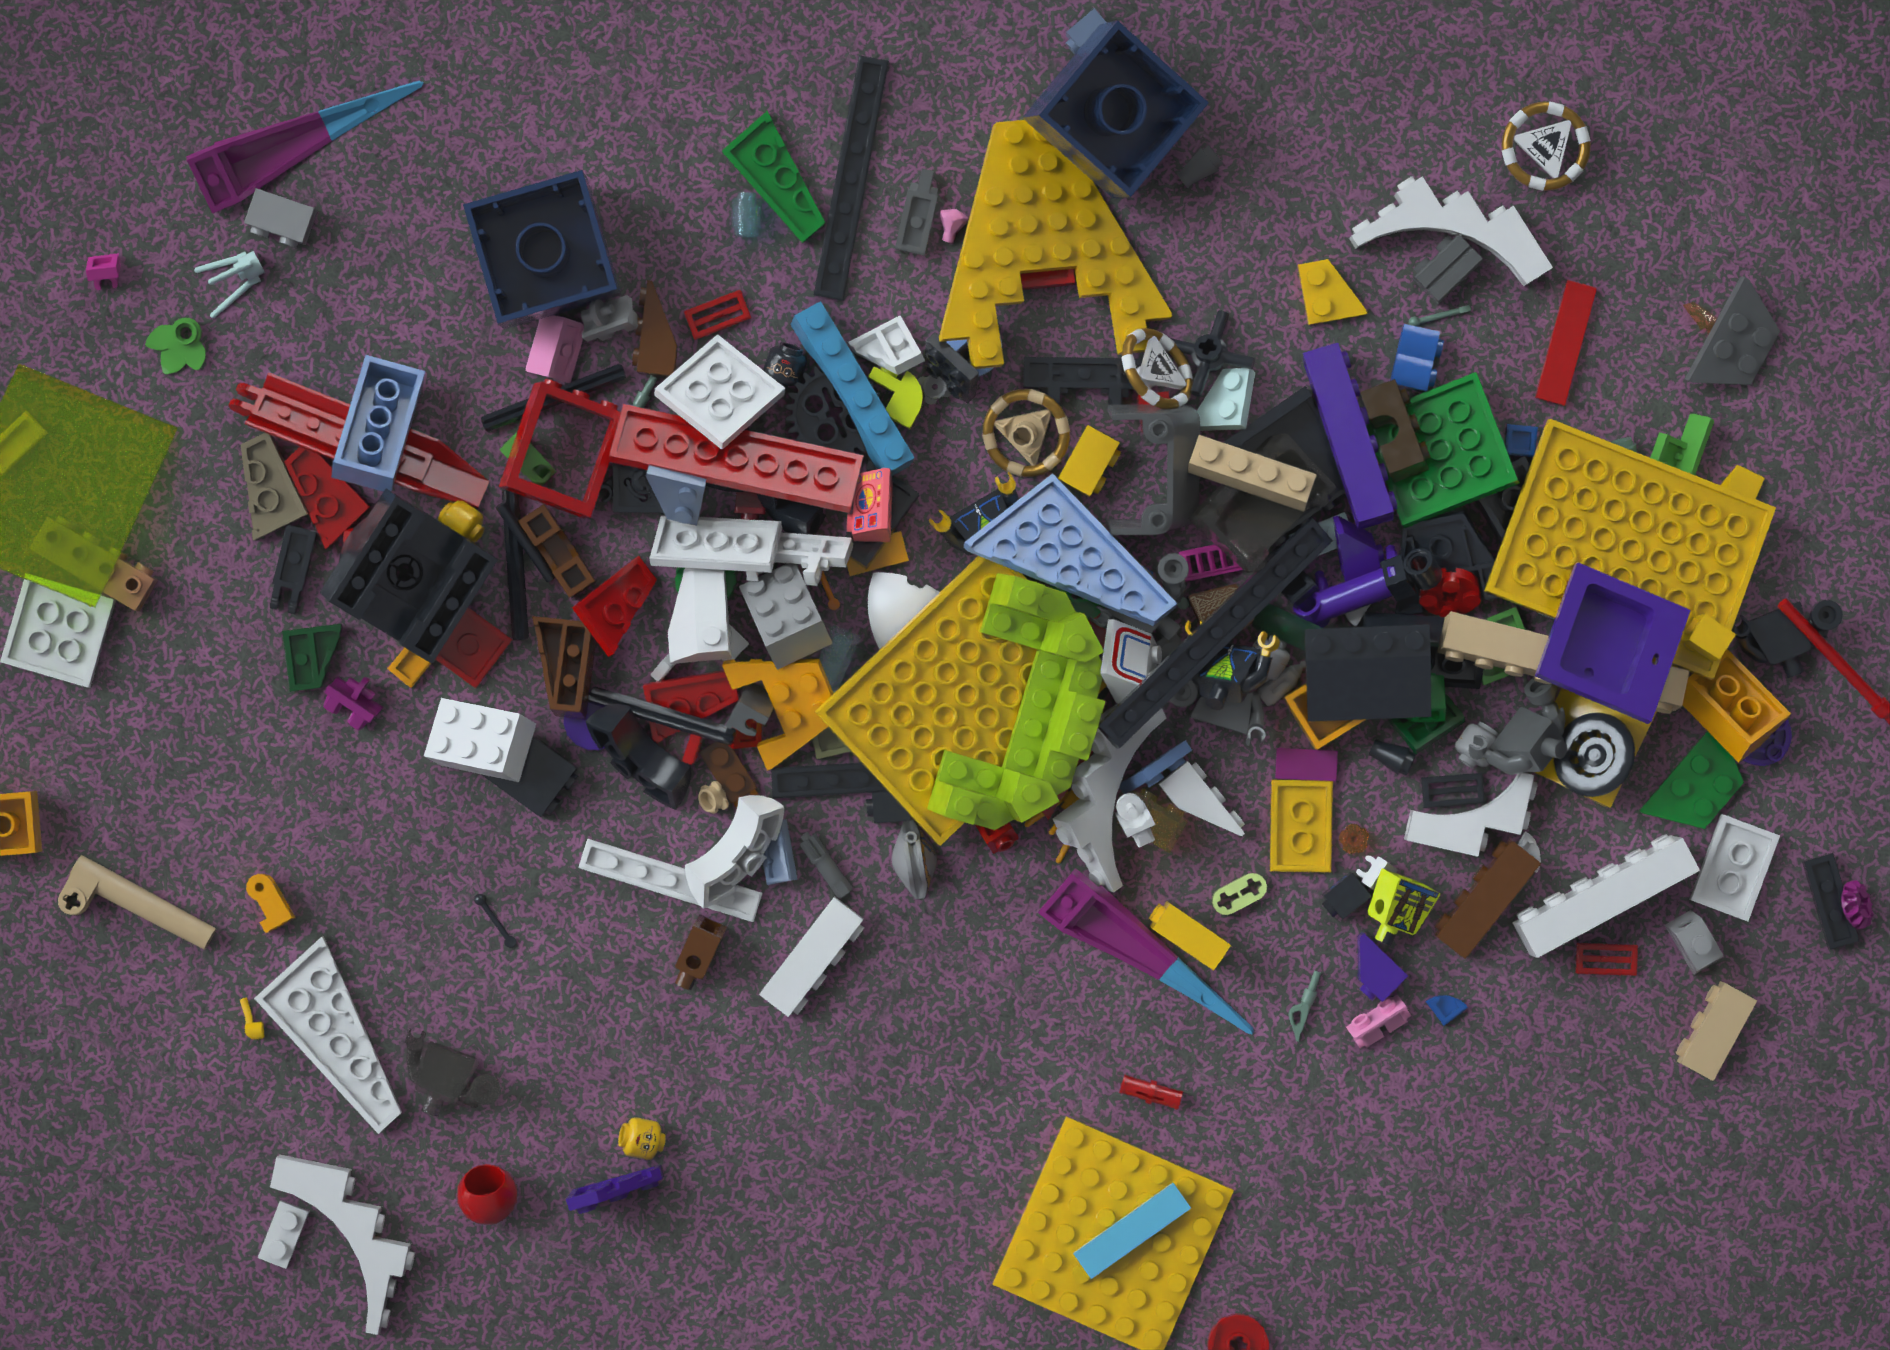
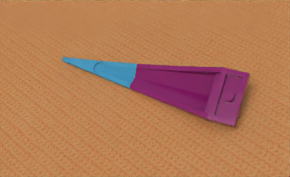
(248, 161)
(1103, 922)

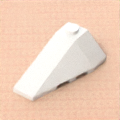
(700, 618)

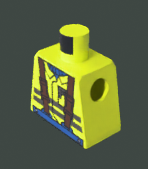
(1400, 905)

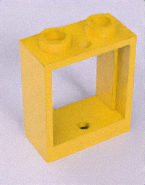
(1188, 934)

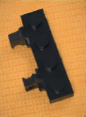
(1059, 374)

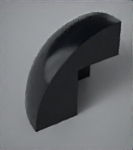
(794, 516)

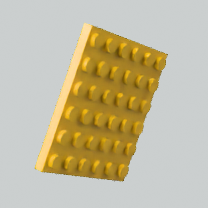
(1081, 1193)

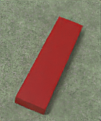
(1565, 342)

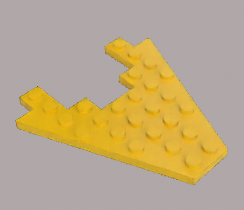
(1037, 217)

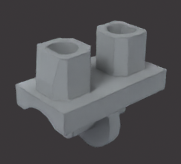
(606, 318)

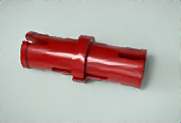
(1151, 1092)

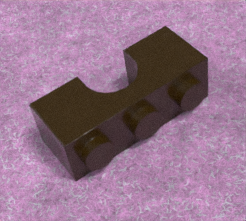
(1405, 454)

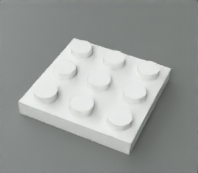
(719, 391)
(57, 634)

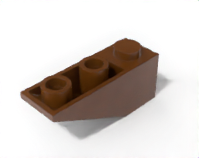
(657, 343)

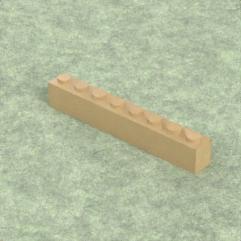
(1521, 651)

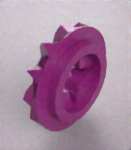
(1857, 904)

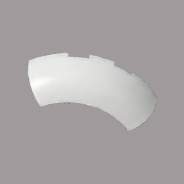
(738, 851)

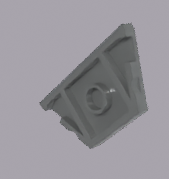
(1736, 341)

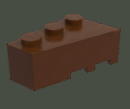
(567, 664)

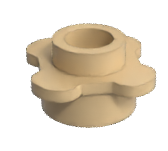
(713, 798)

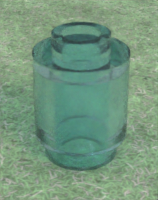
(746, 215)

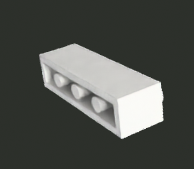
(811, 957)

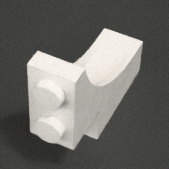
(1465, 830)

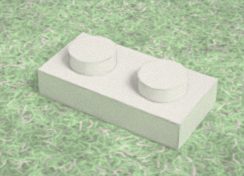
(283, 1234)

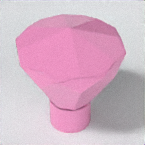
(952, 222)

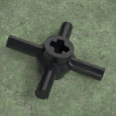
(1211, 353)

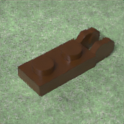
(728, 771)

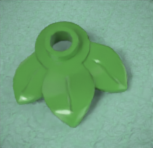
(175, 349)

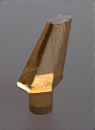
(1701, 316)

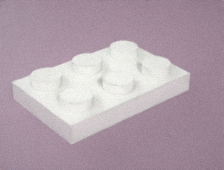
(1734, 867)

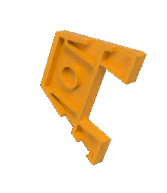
(795, 695)

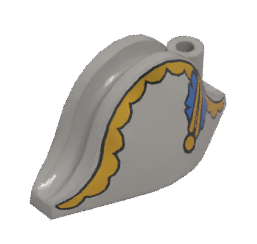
(914, 859)

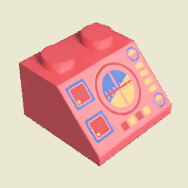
(872, 507)

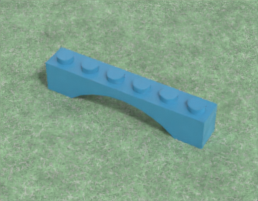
(836, 360)

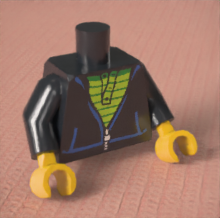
(977, 515)
(1234, 671)

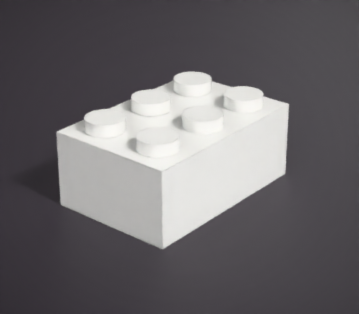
(480, 739)

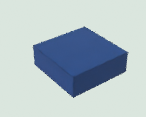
(1521, 440)

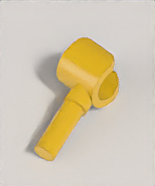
(253, 1030)

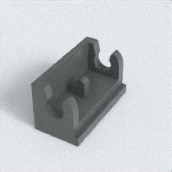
(752, 704)

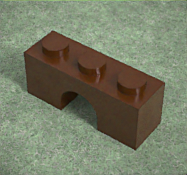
(558, 551)

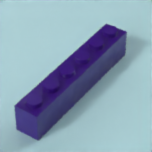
(1348, 436)

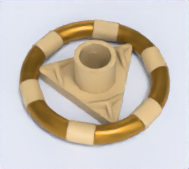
(1026, 432)

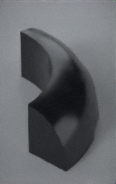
(639, 755)

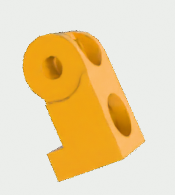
(271, 900)

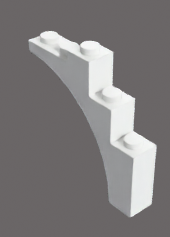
(1419, 210)
(1089, 819)
(379, 1258)

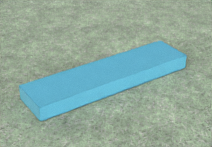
(1132, 1230)

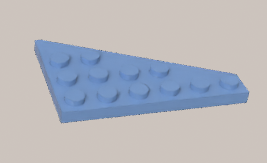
(1065, 546)

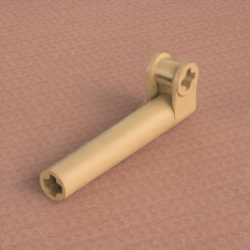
(92, 878)

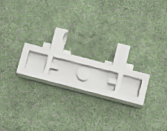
(812, 552)

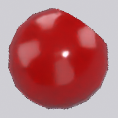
(487, 1194)

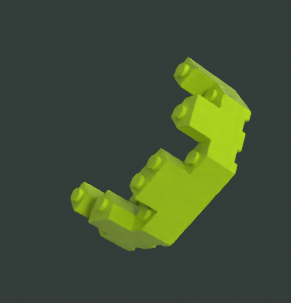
(1054, 717)

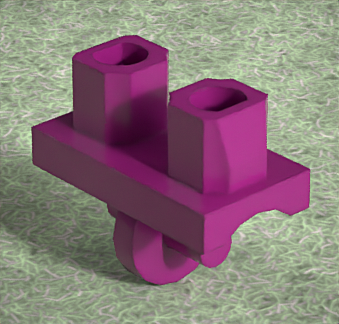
(354, 697)

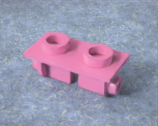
(1366, 1027)

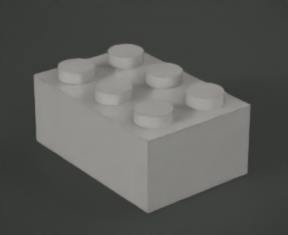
(785, 615)

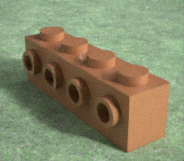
(130, 583)

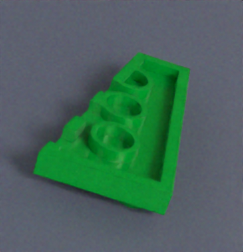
(770, 170)

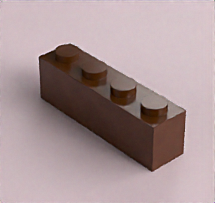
(1487, 898)

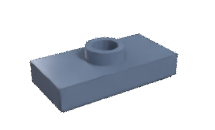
(780, 864)

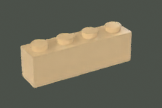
(1251, 473)

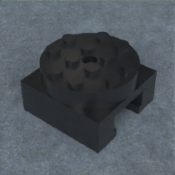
(433, 593)

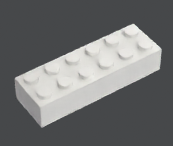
(1606, 895)

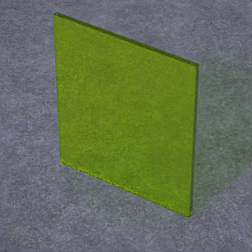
(71, 482)

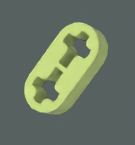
(1243, 900)

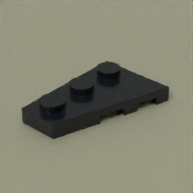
(902, 500)

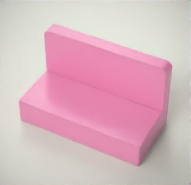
(555, 348)

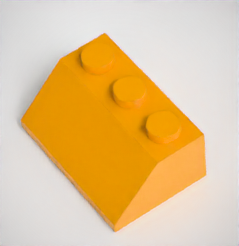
(1734, 707)

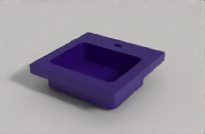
(1608, 640)

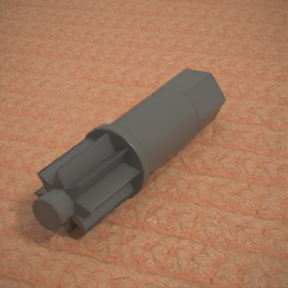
(825, 864)

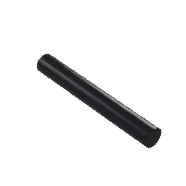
(532, 551)

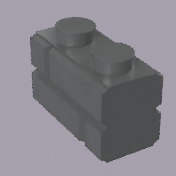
(1447, 268)

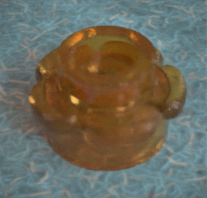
(1346, 835)

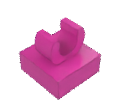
(103, 268)

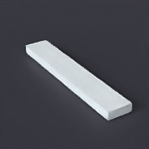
(661, 878)

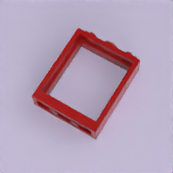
(510, 479)

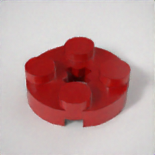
(1461, 596)
(1237, 1325)

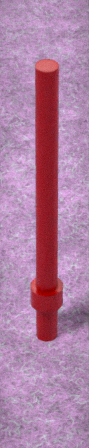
(1879, 705)

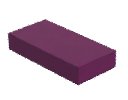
(1306, 764)

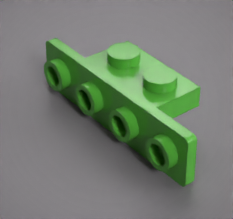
(1687, 452)

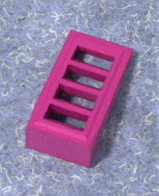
(1213, 571)

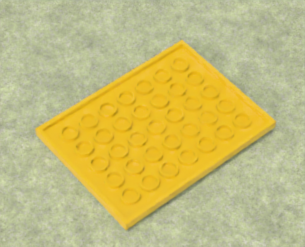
(1633, 523)
(934, 692)

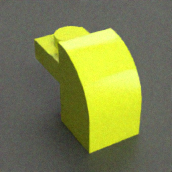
(906, 398)

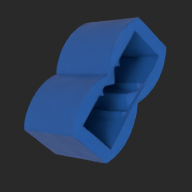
(1416, 357)

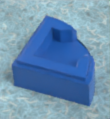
(1446, 1007)

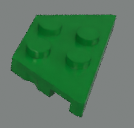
(1696, 785)

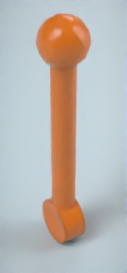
(833, 603)

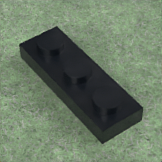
(1827, 893)

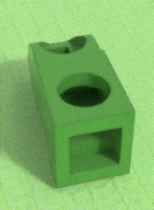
(534, 464)

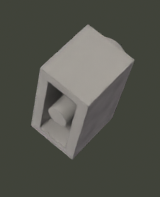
(280, 217)

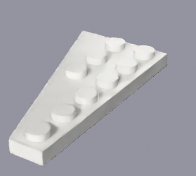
(323, 1022)

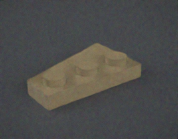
(271, 490)

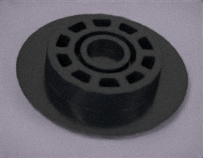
(1595, 755)

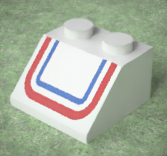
(1127, 658)

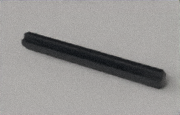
(586, 384)
(515, 574)
(664, 716)

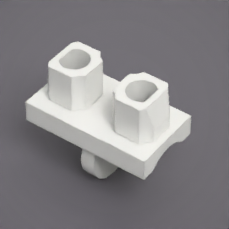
(1135, 818)

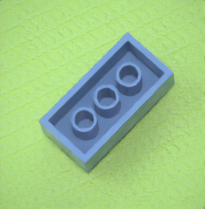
(378, 424)

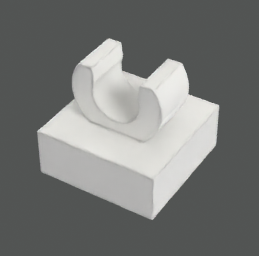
(1370, 878)

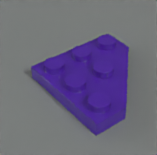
(614, 1189)

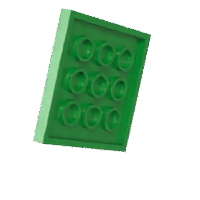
(1464, 451)

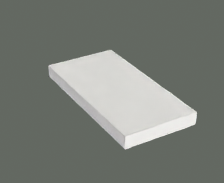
(717, 544)

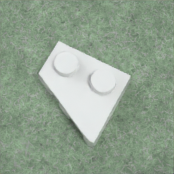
(889, 346)

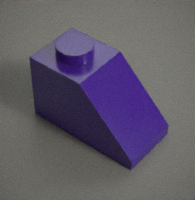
(1356, 549)
(1376, 970)

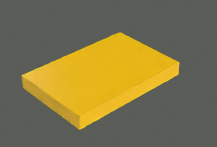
(1301, 826)

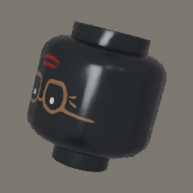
(785, 364)

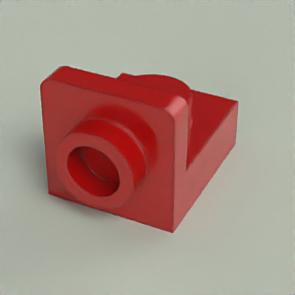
(998, 839)

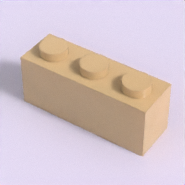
(1715, 1030)

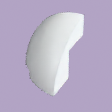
(894, 603)

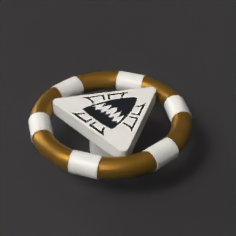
(1546, 146)
(1157, 368)

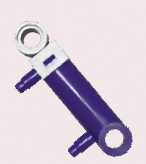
(1393, 579)

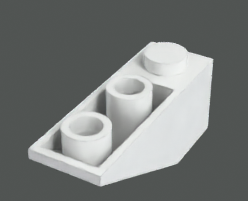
(1191, 794)

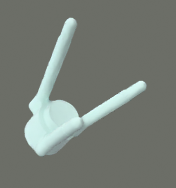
(245, 265)

